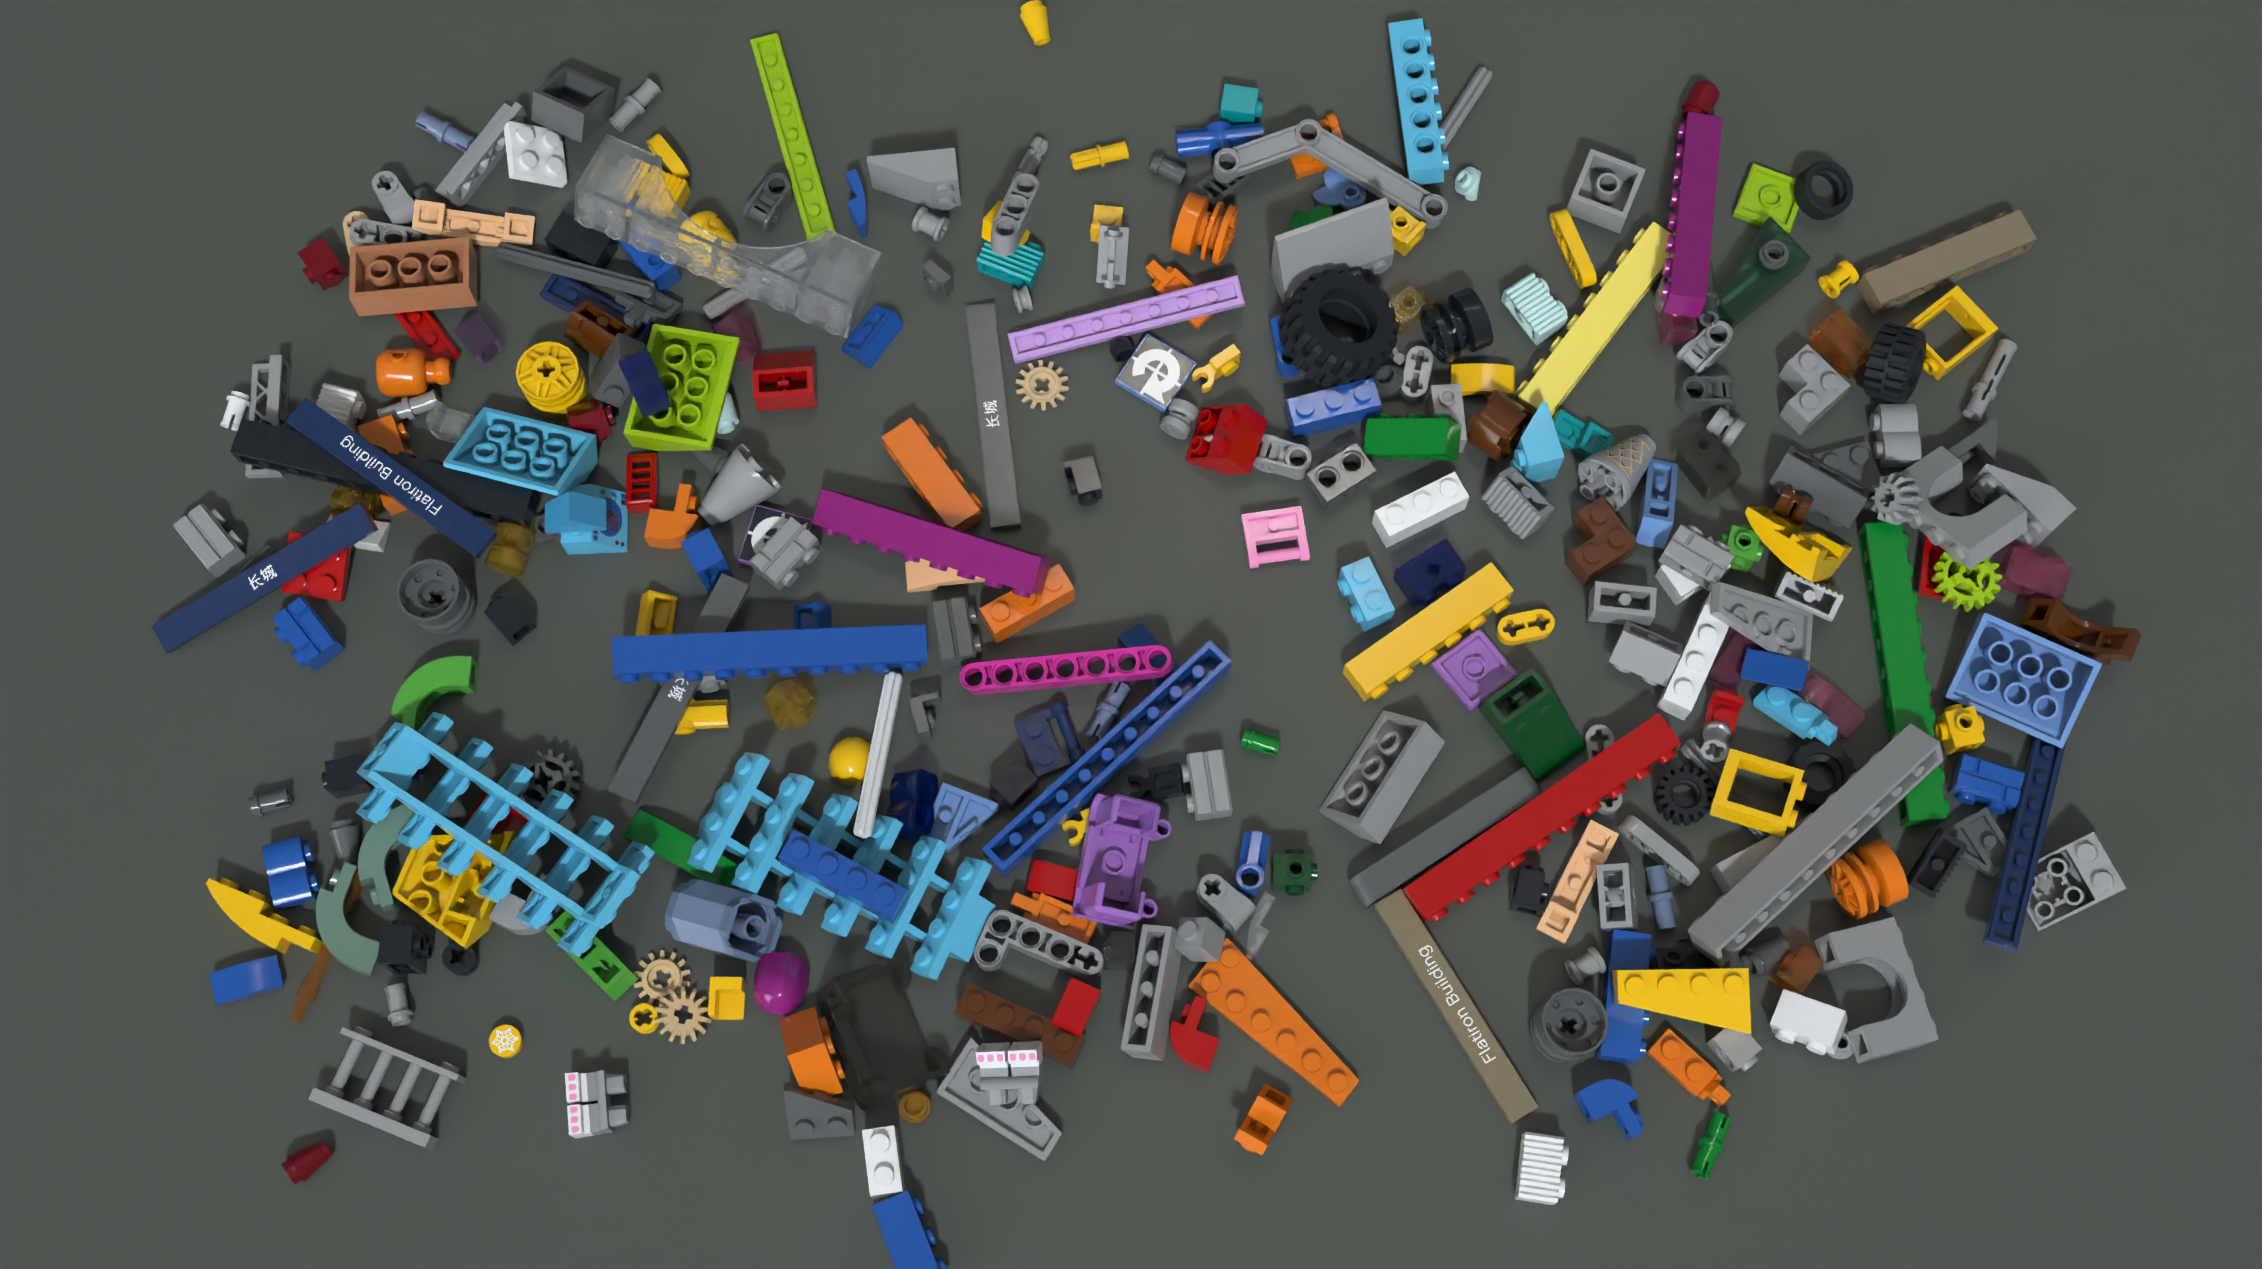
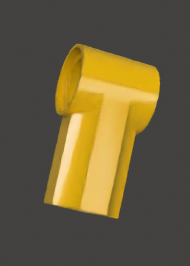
(705, 716)

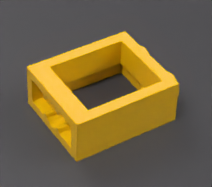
(1968, 316)
(1749, 816)

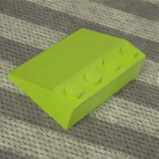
(697, 378)

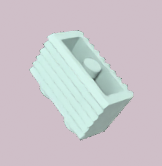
(1535, 308)

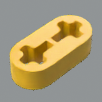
(670, 160)
(1523, 620)

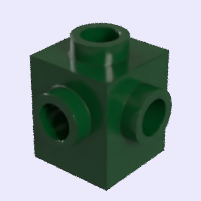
(1292, 883)

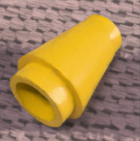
(1036, 21)

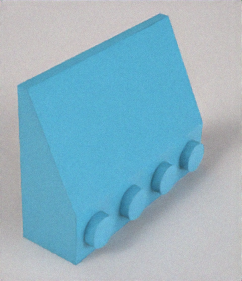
(524, 452)

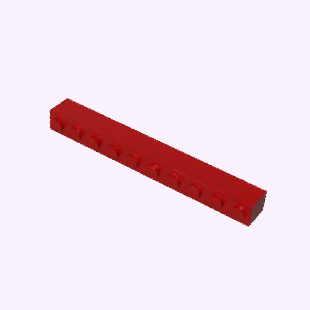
(1541, 818)

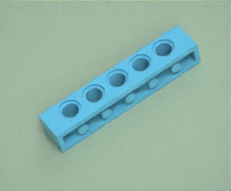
(1405, 38)

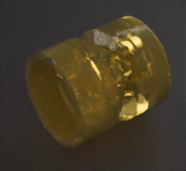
(507, 559)

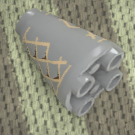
(1616, 470)

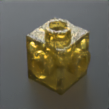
(790, 704)

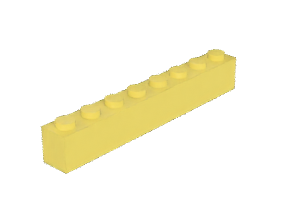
(1598, 323)

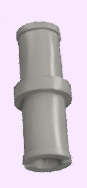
(634, 105)
(410, 407)

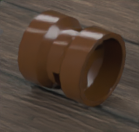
(1787, 501)

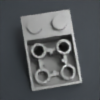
(2043, 502)
(2073, 881)

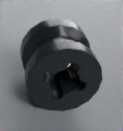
(466, 963)

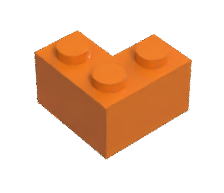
(810, 1051)

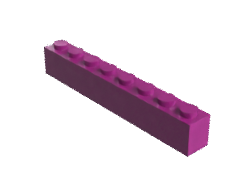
(1692, 216)
(931, 541)

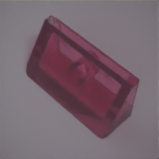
(1729, 665)

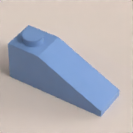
(1657, 504)

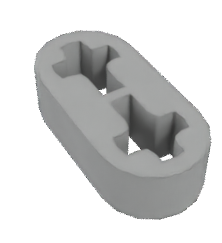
(1423, 375)

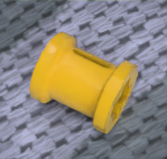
(1838, 279)

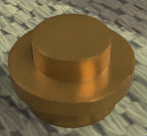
(914, 1107)

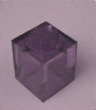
(478, 339)

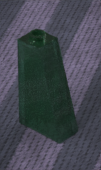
(1752, 282)

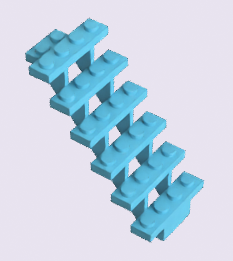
(406, 750)
(950, 934)

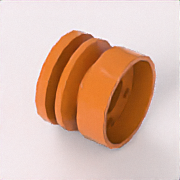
(1204, 228)
(1867, 879)

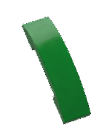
(676, 848)

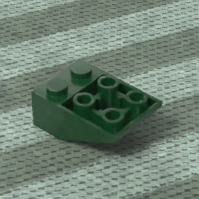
(1533, 724)

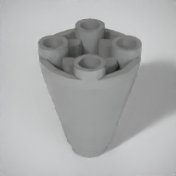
(738, 487)

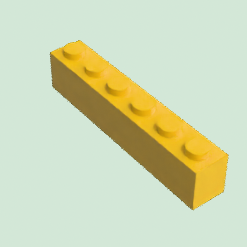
(1428, 632)

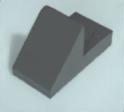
(1979, 444)

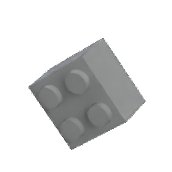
(1605, 191)

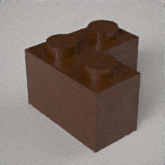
(1605, 542)

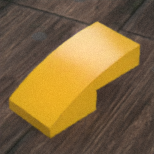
(1484, 378)

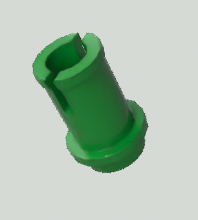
(1260, 742)

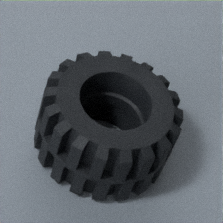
(1895, 363)

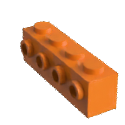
(931, 477)

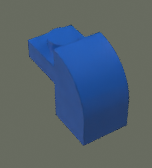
(1611, 1097)

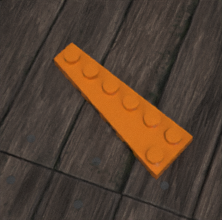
(1265, 1016)

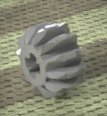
(1896, 498)

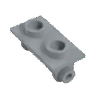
(1112, 255)

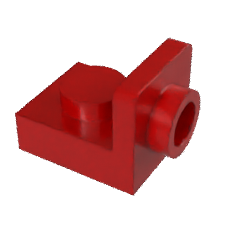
(1723, 707)

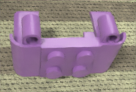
(1115, 860)

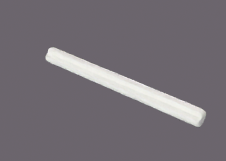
(878, 755)

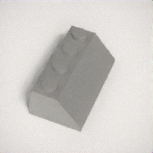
(1382, 775)

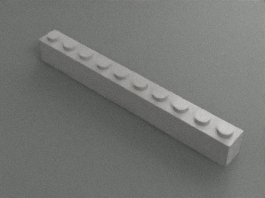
(1815, 844)

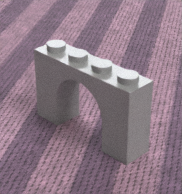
(1968, 537)
(1882, 947)

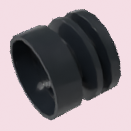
(1456, 325)

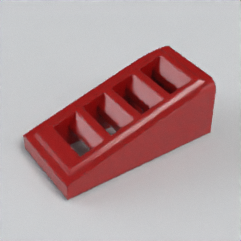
(642, 505)

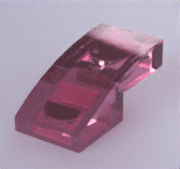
(1834, 704)

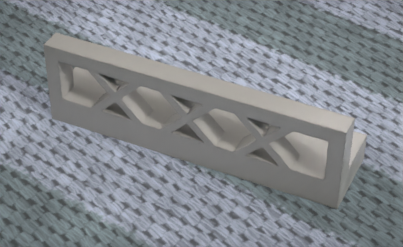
(479, 157)
(277, 402)

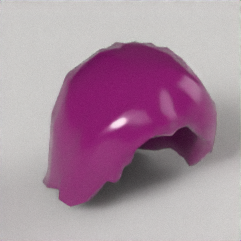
(780, 982)

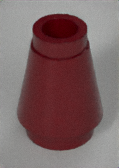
(306, 1162)

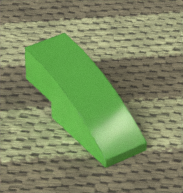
(597, 961)

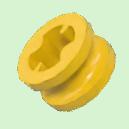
(645, 1028)

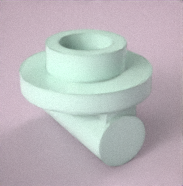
(1468, 182)

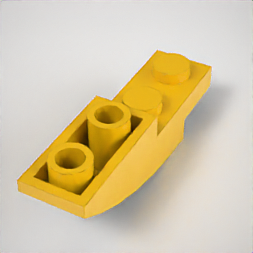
(256, 918)

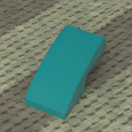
(1580, 437)

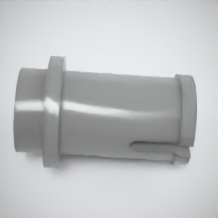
(398, 1005)

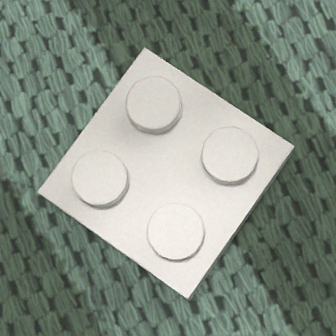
(535, 154)

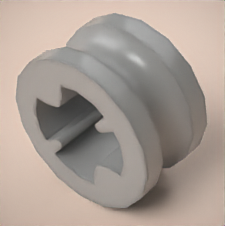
(1022, 299)

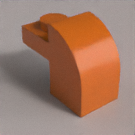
(670, 528)
(1263, 1119)

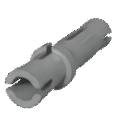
(1985, 389)

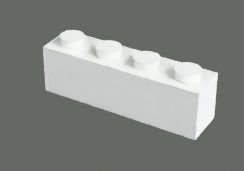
(1694, 664)

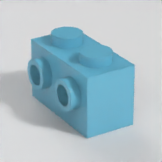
(1366, 594)

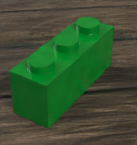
(1412, 437)

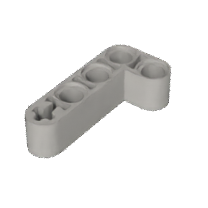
(1040, 951)

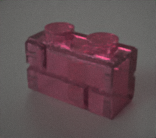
(2034, 574)

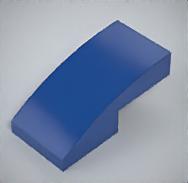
(857, 206)
(246, 979)

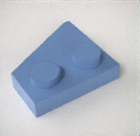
(958, 814)

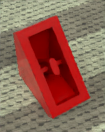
(1076, 1007)

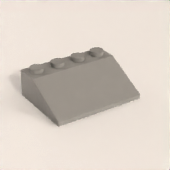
(1348, 241)

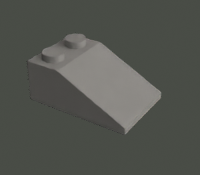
(918, 176)

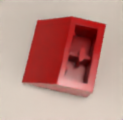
(784, 380)
(1226, 439)

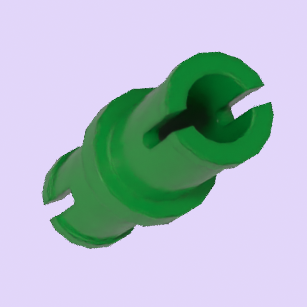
(1711, 1145)

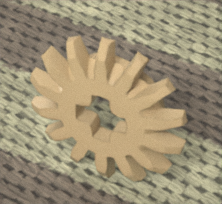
(1042, 373)
(650, 974)
(690, 1025)

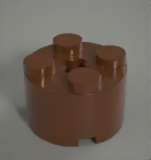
(1498, 426)

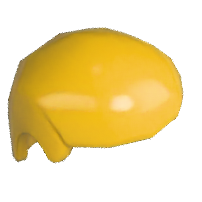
(849, 760)

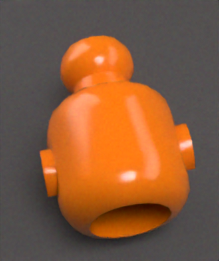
(409, 372)

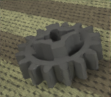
(559, 779)

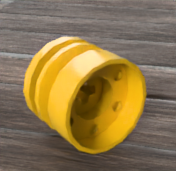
(556, 391)

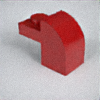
(1188, 1043)

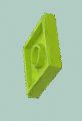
(1767, 195)

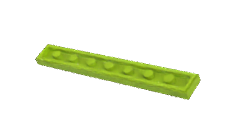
(792, 135)

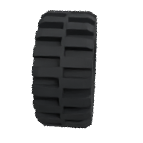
(1356, 305)

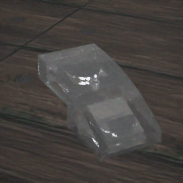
(1258, 934)

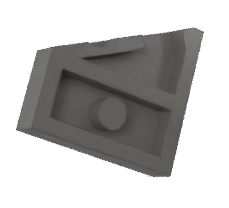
(1854, 462)
(1984, 842)
(817, 1115)

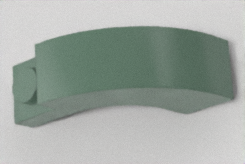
(375, 852)
(339, 939)

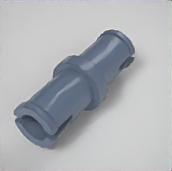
(444, 131)
(1108, 711)
(1661, 897)

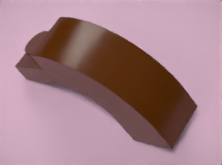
(2101, 643)

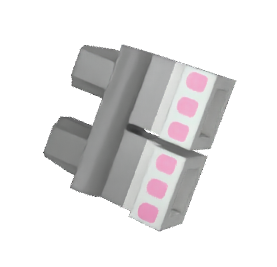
(1011, 1067)
(591, 1103)

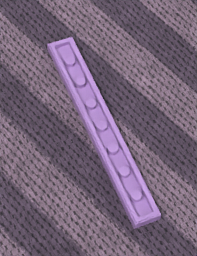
(1126, 319)

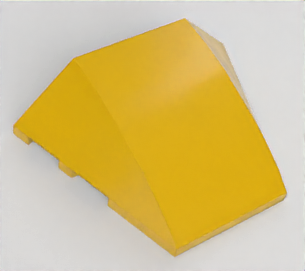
(1804, 552)
(445, 899)

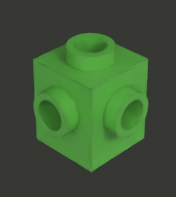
(1743, 544)

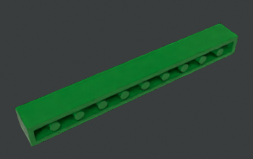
(1900, 658)

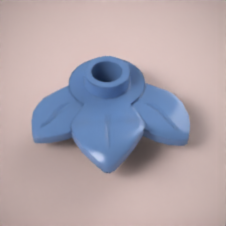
(1339, 191)

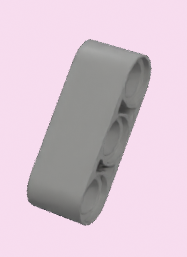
(1014, 214)

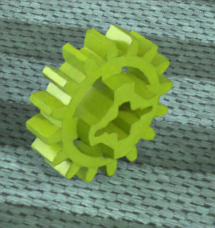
(1968, 590)

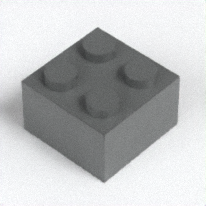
(573, 104)

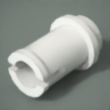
(235, 408)

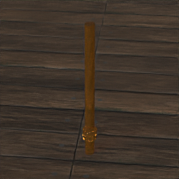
(308, 991)

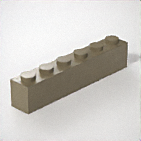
(1946, 261)

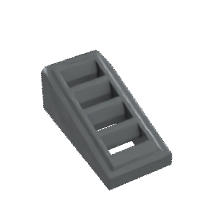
(1226, 195)

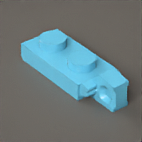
(1795, 714)

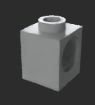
(1735, 1049)

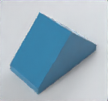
(575, 513)

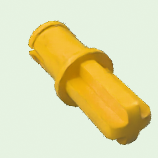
(1099, 155)

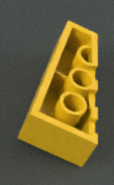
(1699, 995)

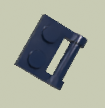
(1040, 743)

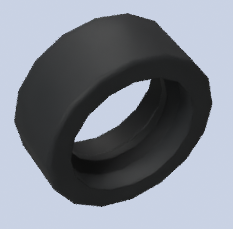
(1838, 179)

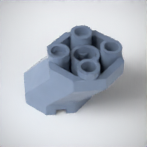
(723, 920)

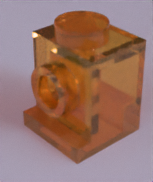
(1797, 969)

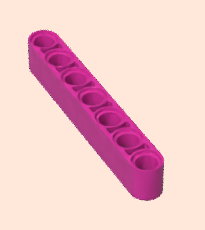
(1053, 663)

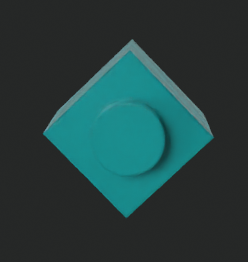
(1240, 105)

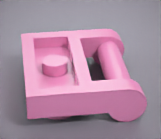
(1274, 527)

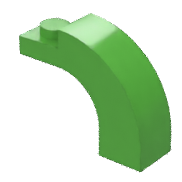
(431, 683)

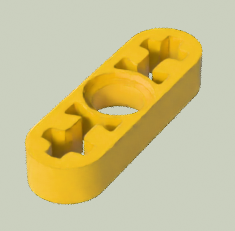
(1573, 248)

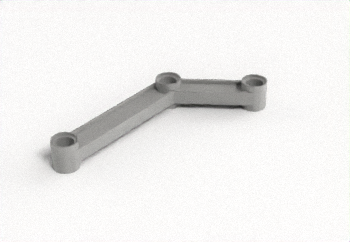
(1339, 157)

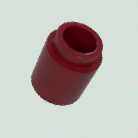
(1701, 98)

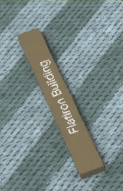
(1455, 1006)

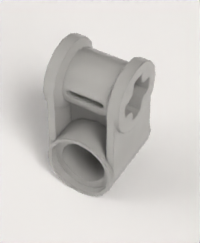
(395, 201)
(1702, 350)
(1280, 457)
(1227, 904)

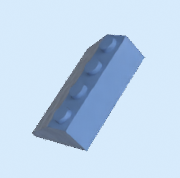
(2022, 679)

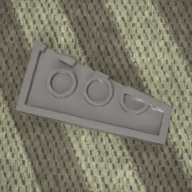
(1764, 620)
(1016, 1121)

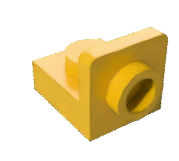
(1105, 216)

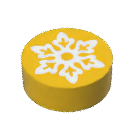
(506, 1041)

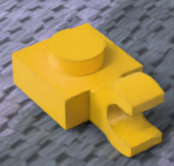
(1222, 364)

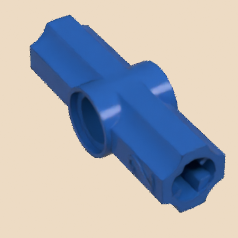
(1214, 138)

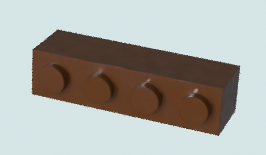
(1018, 1024)

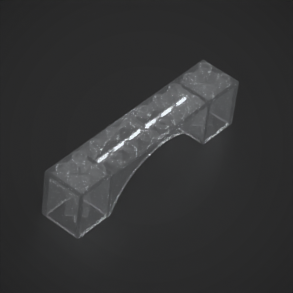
(815, 280)

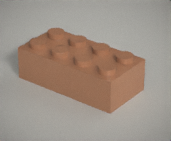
(413, 276)

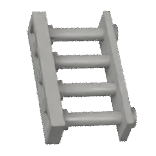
(391, 1118)

